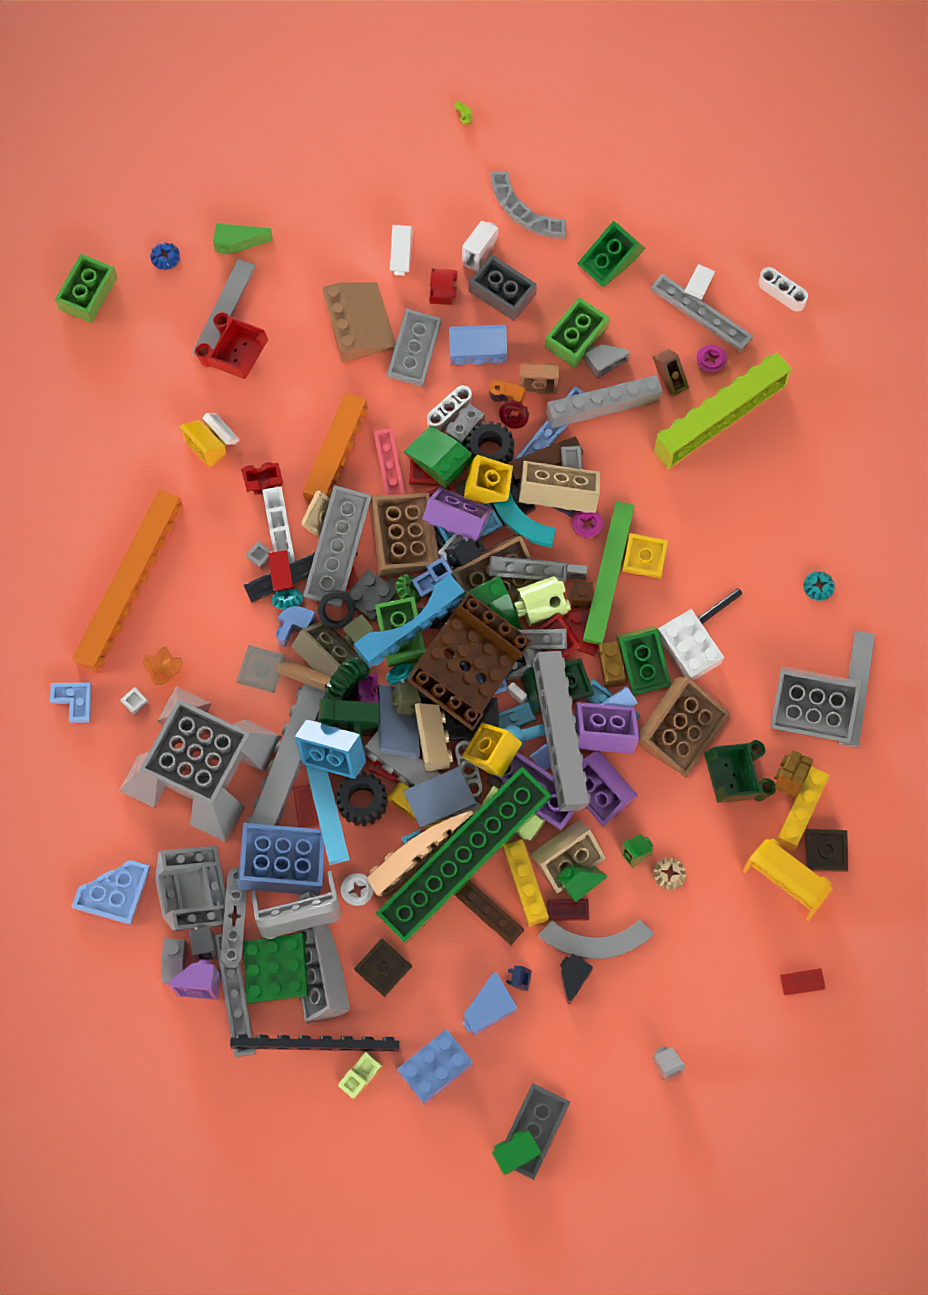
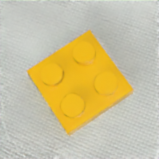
(645, 556)

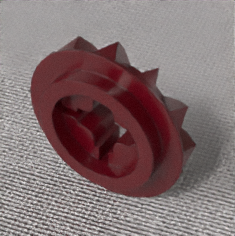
(513, 421)

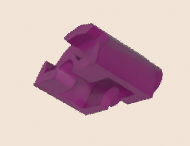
(367, 689)

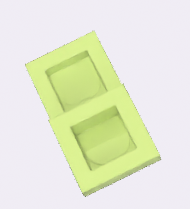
(360, 1075)

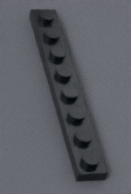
(324, 1043)

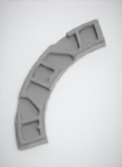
(521, 213)
(598, 947)

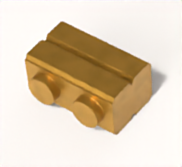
(611, 664)
(793, 773)

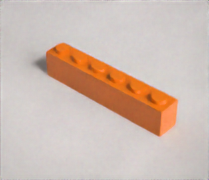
(336, 446)

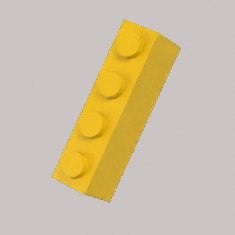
(802, 808)
(525, 883)

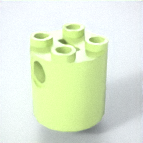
(541, 601)

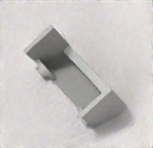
(298, 914)

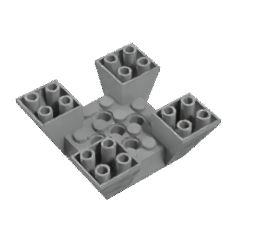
(186, 722)

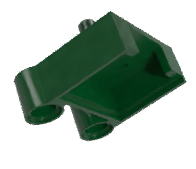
(350, 716)
(734, 772)

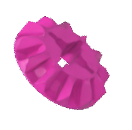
(715, 352)
(596, 523)

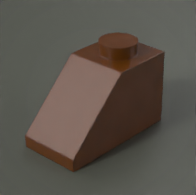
(671, 371)

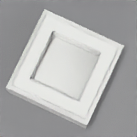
(517, 693)
(134, 701)

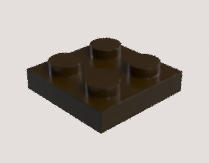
(827, 850)
(383, 967)

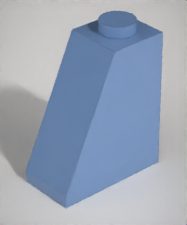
(489, 1006)

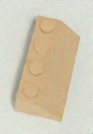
(559, 487)

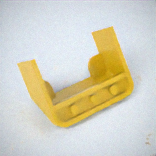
(790, 875)

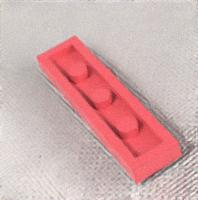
(389, 462)

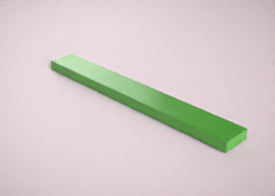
(608, 573)

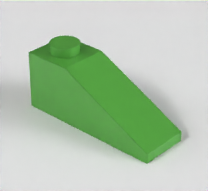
(237, 238)

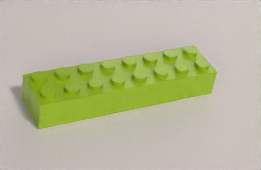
(722, 410)

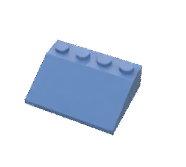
(281, 859)

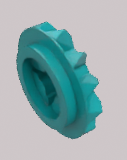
(814, 592)
(292, 597)
(399, 673)

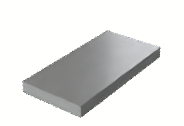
(414, 347)

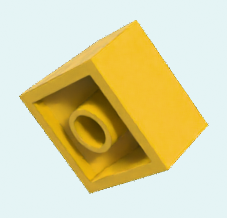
(203, 442)
(488, 480)
(492, 749)

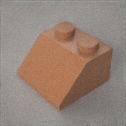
(539, 378)

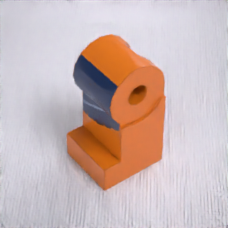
(506, 391)

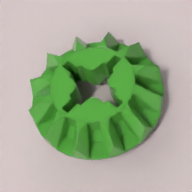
(403, 590)

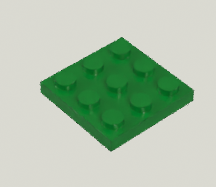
(275, 968)

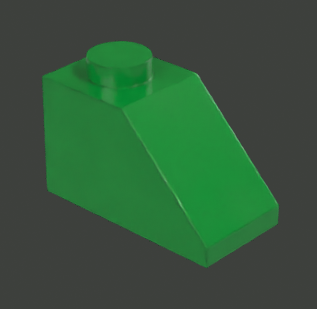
(636, 849)
(579, 880)

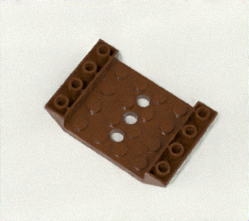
(484, 644)

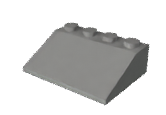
(815, 704)

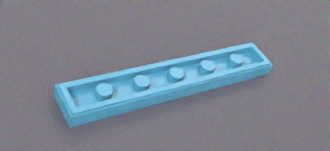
(327, 815)

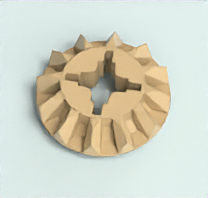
(661, 877)

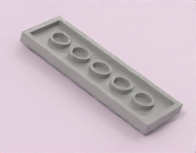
(337, 544)

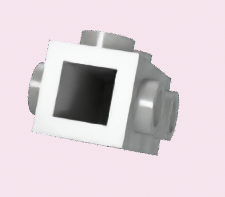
(466, 420)

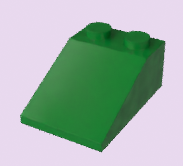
(611, 254)
(439, 456)
(496, 597)
(644, 660)

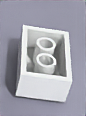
(690, 645)

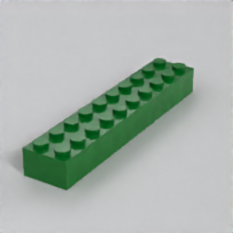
(463, 855)

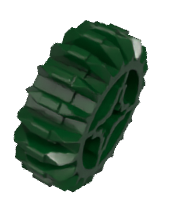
(346, 679)

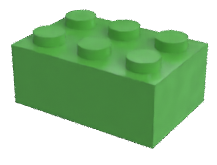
(86, 288)
(576, 332)
(394, 615)

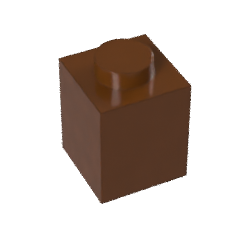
(581, 594)

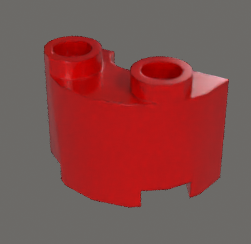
(442, 286)
(262, 478)

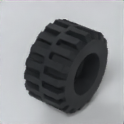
(491, 433)
(367, 814)

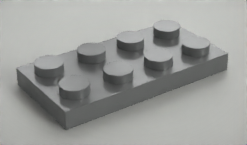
(542, 1116)

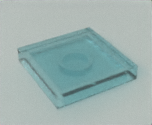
(260, 669)

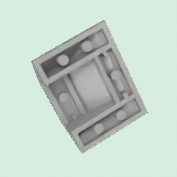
(191, 887)

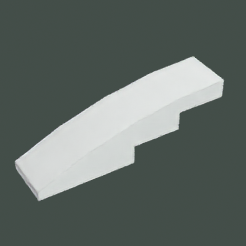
(278, 521)

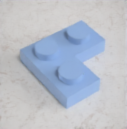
(76, 695)

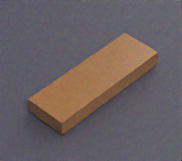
(304, 674)

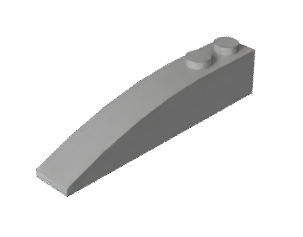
(324, 974)

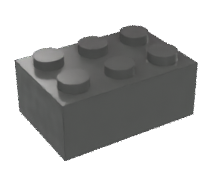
(502, 287)

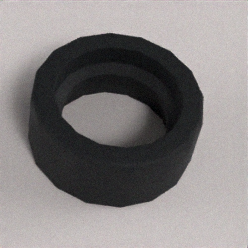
(332, 623)

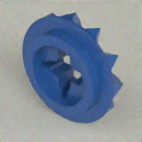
(160, 261)

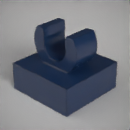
(520, 978)

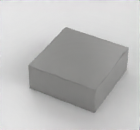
(258, 554)
(577, 572)

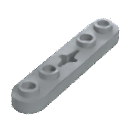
(233, 936)

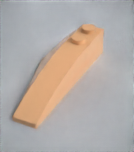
(412, 855)

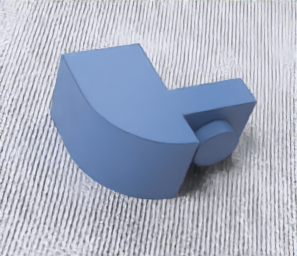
(426, 581)
(293, 619)

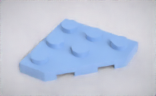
(114, 893)

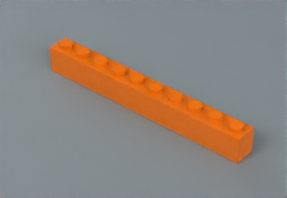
(127, 581)

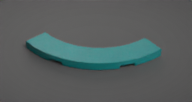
(523, 525)

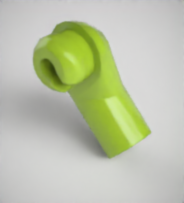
(466, 112)

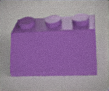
(457, 514)
(606, 727)
(607, 789)
(197, 981)

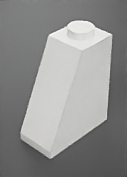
(479, 245)
(401, 249)

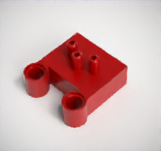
(236, 348)

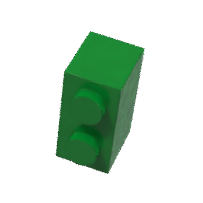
(516, 1152)

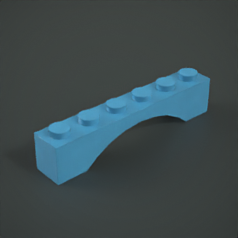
(377, 645)

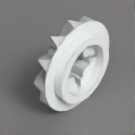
(348, 886)

